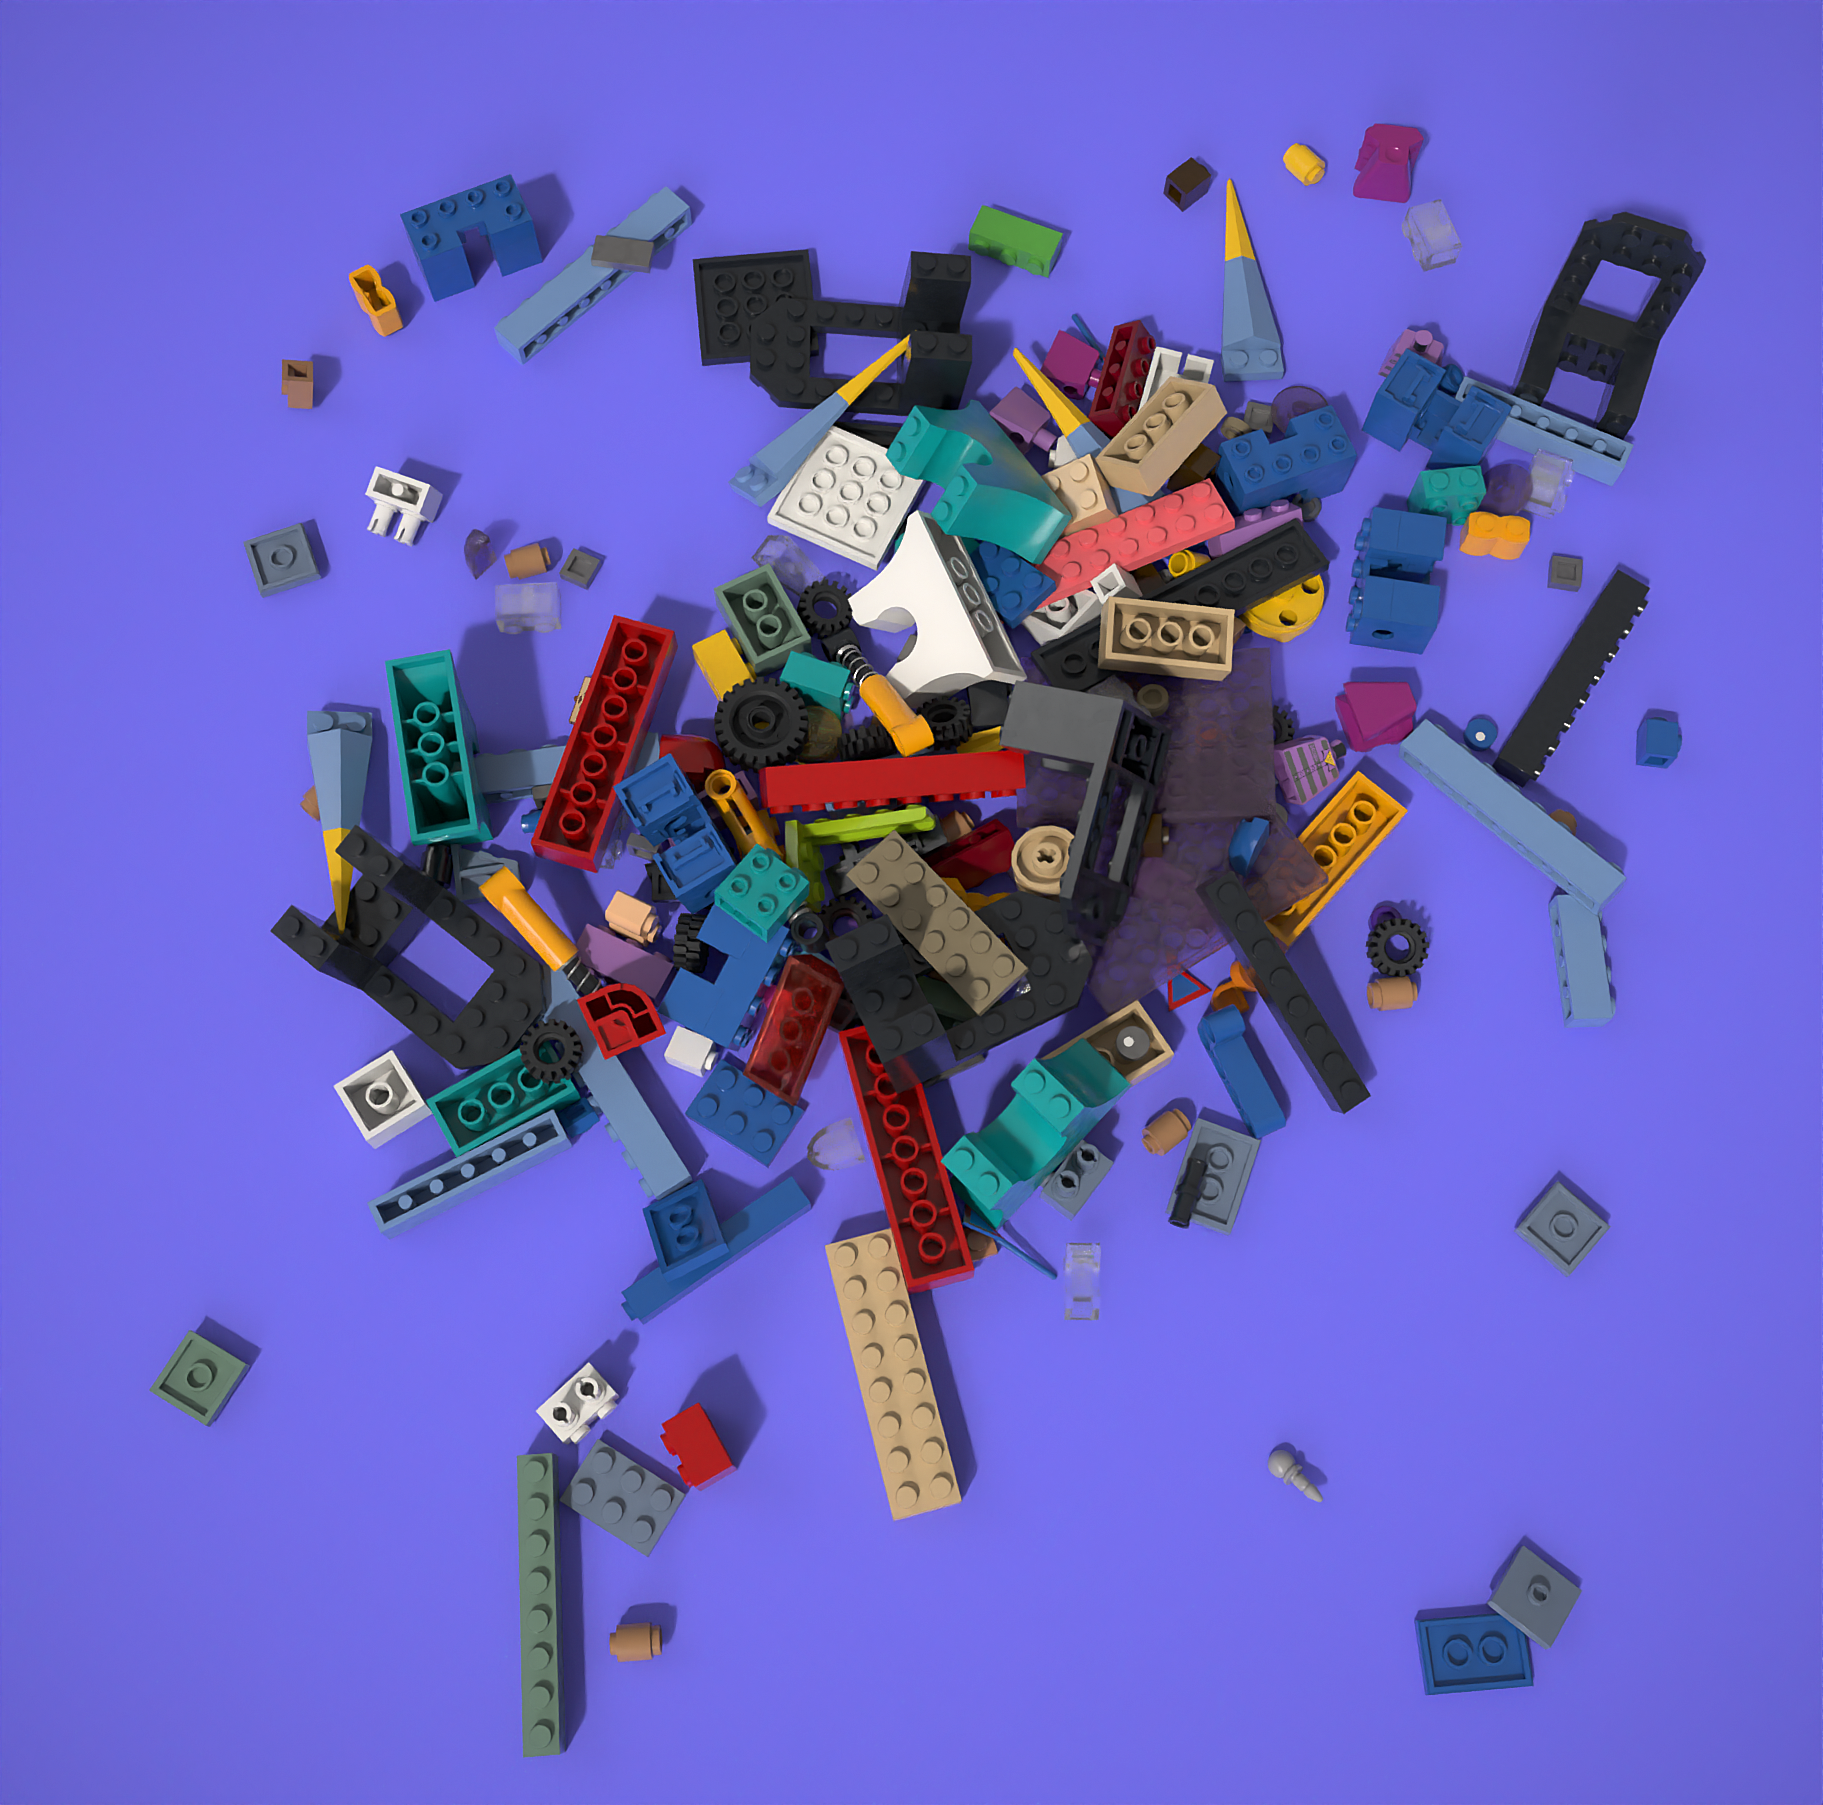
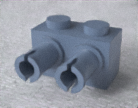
(1075, 1179)

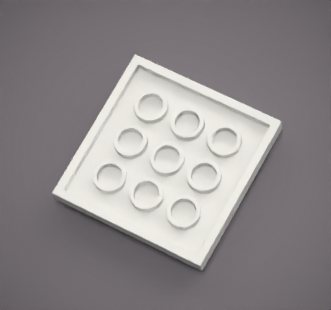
(846, 498)

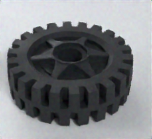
(757, 703)

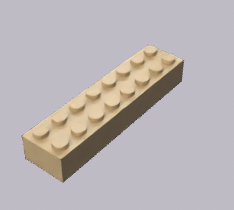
(892, 1375)

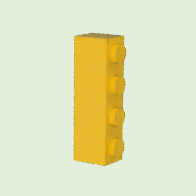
(722, 665)

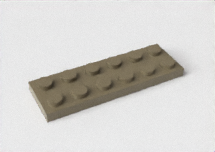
(937, 923)

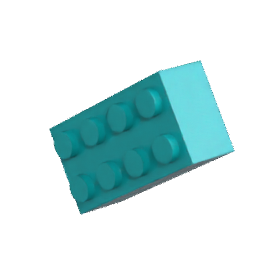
(498, 1101)

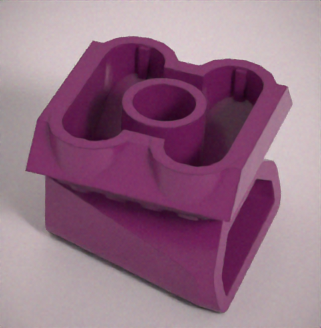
(1387, 162)
(1375, 713)

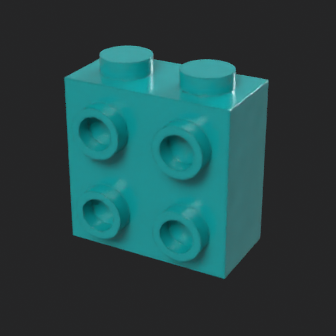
(1448, 493)
(820, 682)
(762, 892)

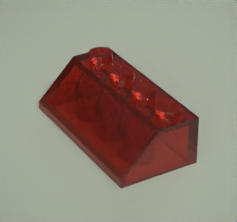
(794, 1026)

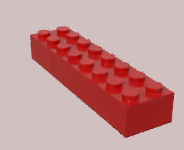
(604, 744)
(892, 778)
(907, 1171)

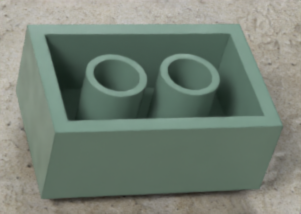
(762, 619)

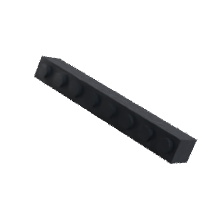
(1570, 678)
(1282, 991)

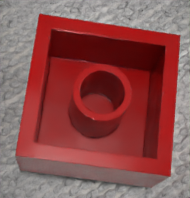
(698, 1448)

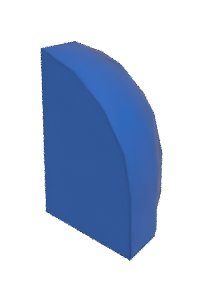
(1247, 844)

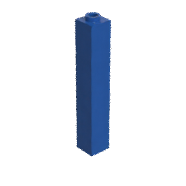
(742, 1233)

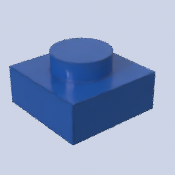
(578, 1117)

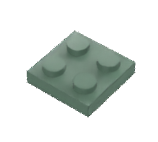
(199, 1378)

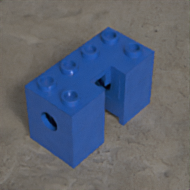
(439, 229)
(1415, 409)
(1309, 460)
(1392, 588)
(668, 806)
(731, 1004)

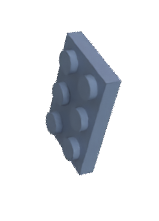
(1229, 1167)
(622, 1498)

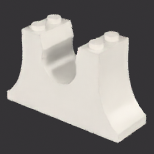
(956, 623)

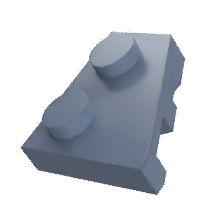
(473, 869)

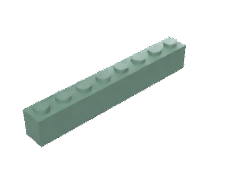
(540, 1605)

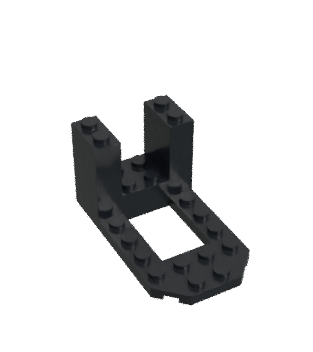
(1600, 343)
(928, 372)
(1108, 747)
(382, 917)
(905, 1026)

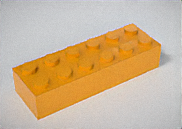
(1340, 843)

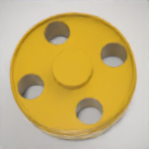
(1291, 606)

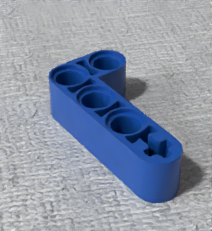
(1239, 1071)

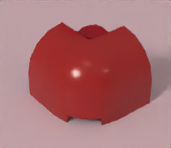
(695, 755)
(621, 1018)

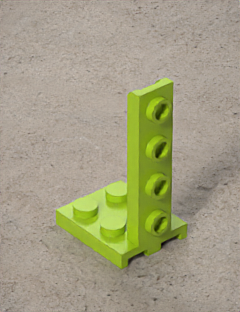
(805, 840)

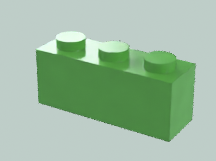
(1015, 241)

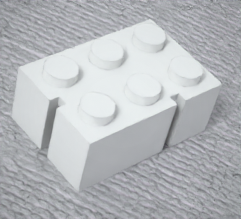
(1166, 364)

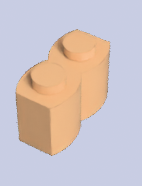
(633, 918)

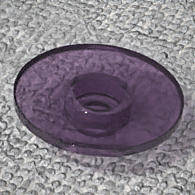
(1294, 402)
(1513, 494)

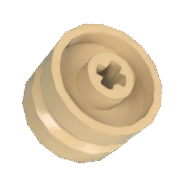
(1040, 861)

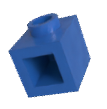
(1657, 743)

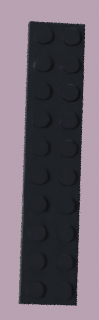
(1228, 582)

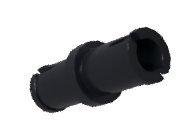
(1188, 1193)

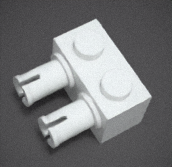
(400, 493)
(578, 1405)

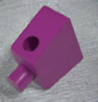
(1071, 366)

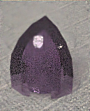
(478, 553)

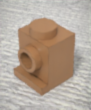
(298, 383)

